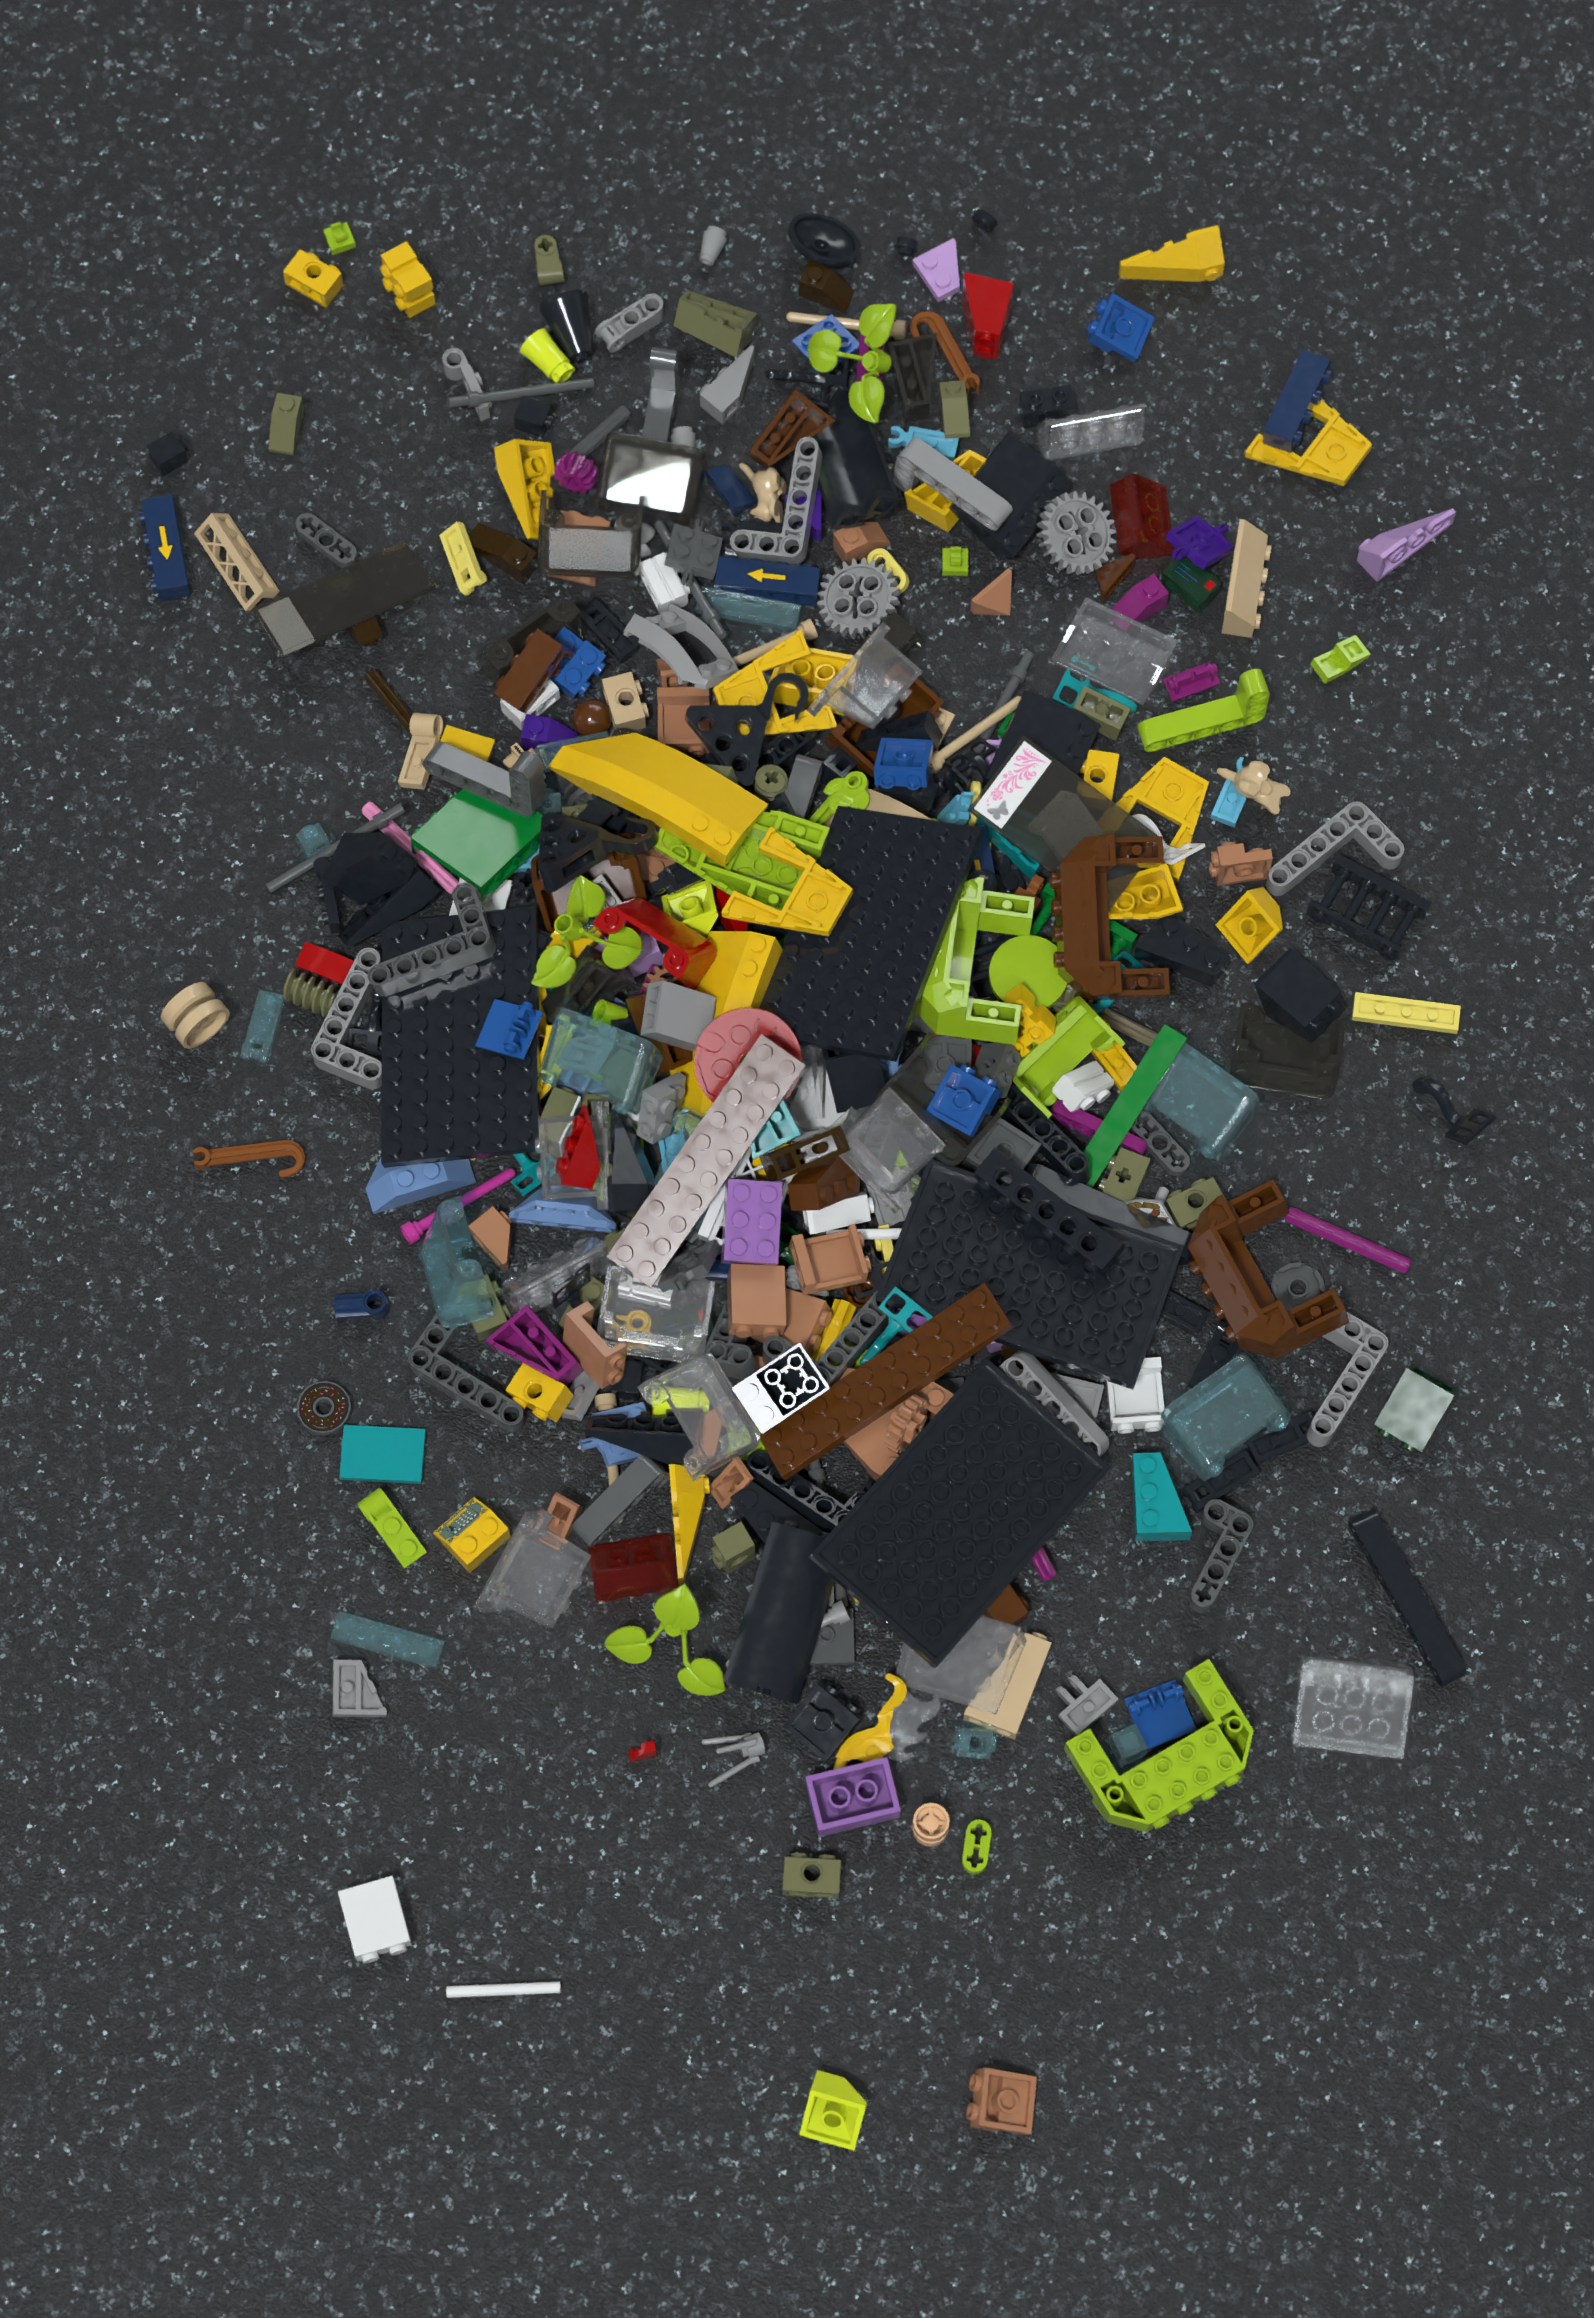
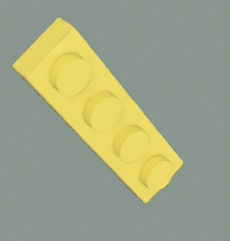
(1406, 1013)

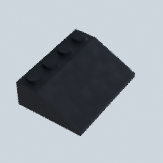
(1026, 483)
(1052, 727)

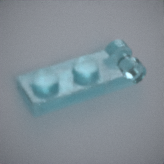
(263, 1026)

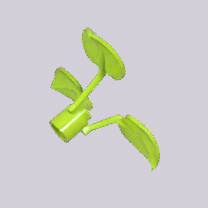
(823, 352)
(584, 901)
(677, 1614)

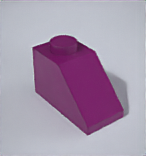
(1143, 599)

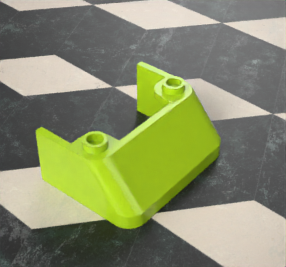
(1075, 1036)

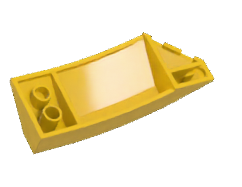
(664, 788)
(736, 980)

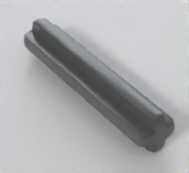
(600, 433)

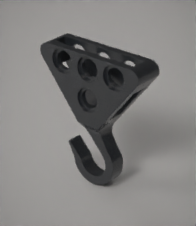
(727, 717)
(580, 837)

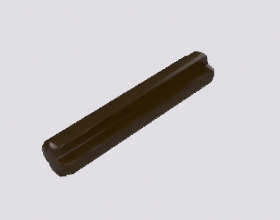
(389, 697)

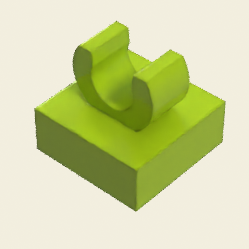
(339, 238)
(955, 561)

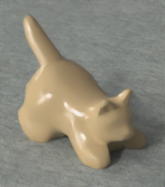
(768, 487)
(1254, 784)

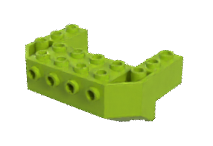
(945, 996)
(1178, 1775)

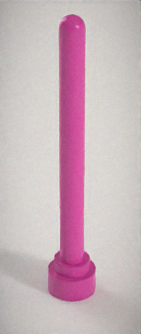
(414, 1230)

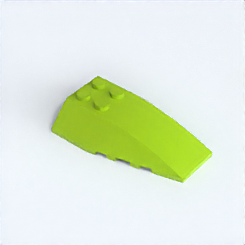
(749, 870)

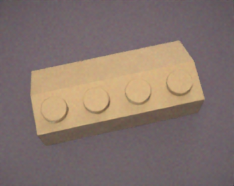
(1245, 581)

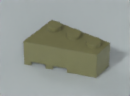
(715, 322)

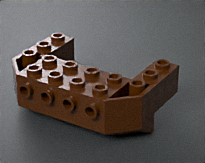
(1084, 919)
(1238, 1287)

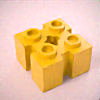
(407, 280)
(1035, 1022)

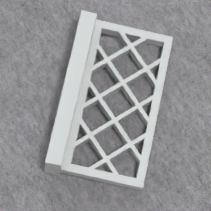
(714, 1217)

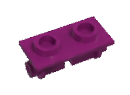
(1192, 681)

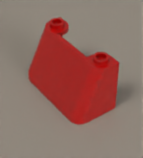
(688, 952)

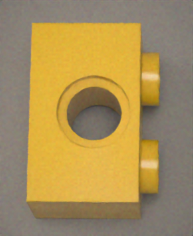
(319, 289)
(1101, 765)
(530, 1382)

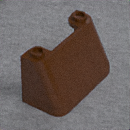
(848, 731)
(619, 870)

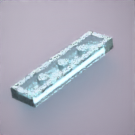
(752, 609)
(387, 1640)

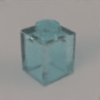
(1128, 1745)

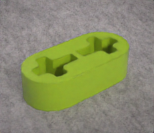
(983, 1848)

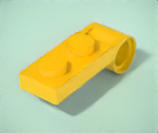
(1116, 1063)

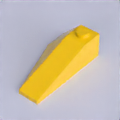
(1189, 260)
(525, 471)
(1148, 896)
(687, 1507)

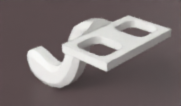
(1170, 854)

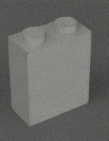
(676, 1014)

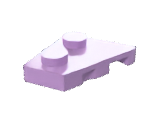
(939, 270)

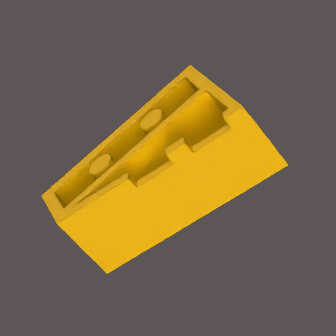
(931, 504)

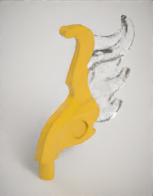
(894, 1730)

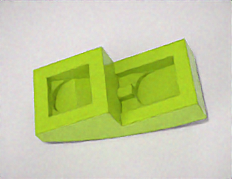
(1341, 659)

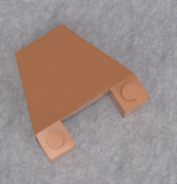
(869, 1443)

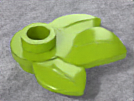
(846, 794)

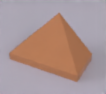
(994, 598)
(729, 1482)

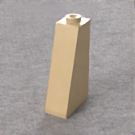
(1019, 1691)

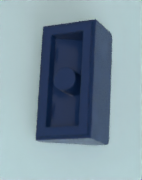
(730, 489)

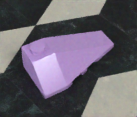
(1395, 546)

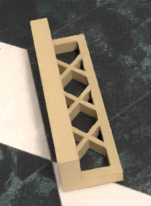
(239, 555)

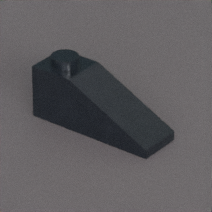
(911, 727)

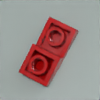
(323, 963)

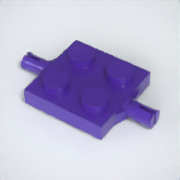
(1200, 542)

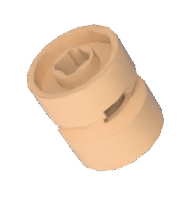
(930, 1824)

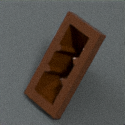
(1113, 574)

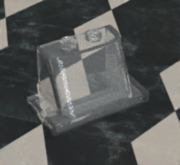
(870, 682)
(551, 1147)
(888, 1147)
(534, 1572)

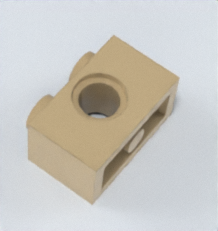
(623, 688)

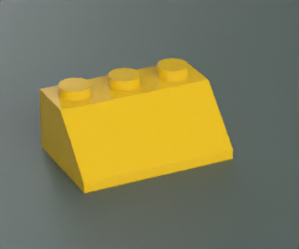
(816, 672)

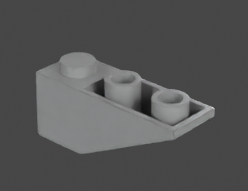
(726, 392)

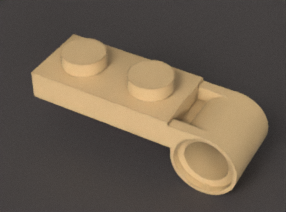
(425, 732)

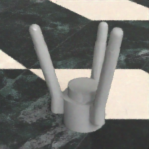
(749, 1745)

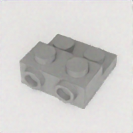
(659, 1107)

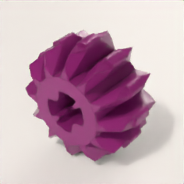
(575, 472)

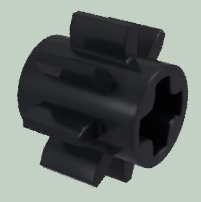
(522, 879)

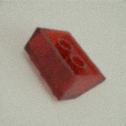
(1141, 517)
(633, 1567)

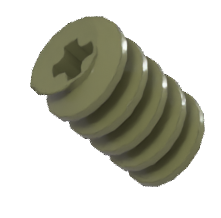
(769, 782)
(308, 994)

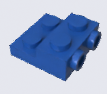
(1119, 327)
(577, 671)
(903, 763)
(964, 1099)

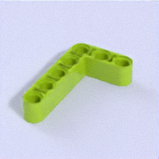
(1209, 718)

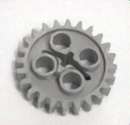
(1057, 538)
(837, 597)

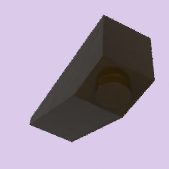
(504, 552)
(804, 1154)

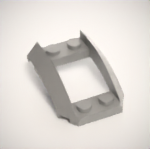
(656, 635)

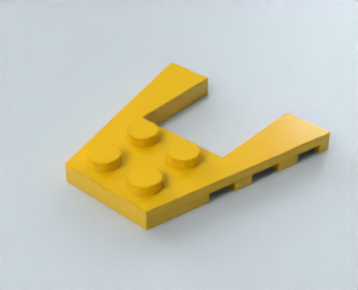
(1330, 457)
(750, 687)
(1174, 795)
(813, 903)

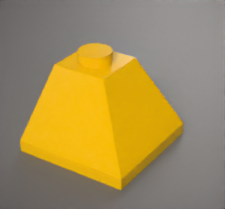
(1251, 923)

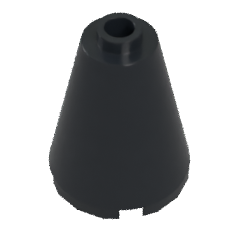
(570, 323)

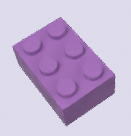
(751, 1222)
(852, 1797)

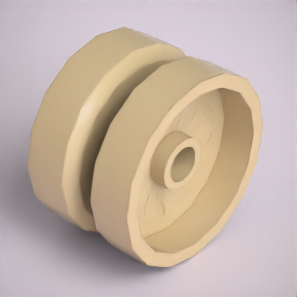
(195, 1015)

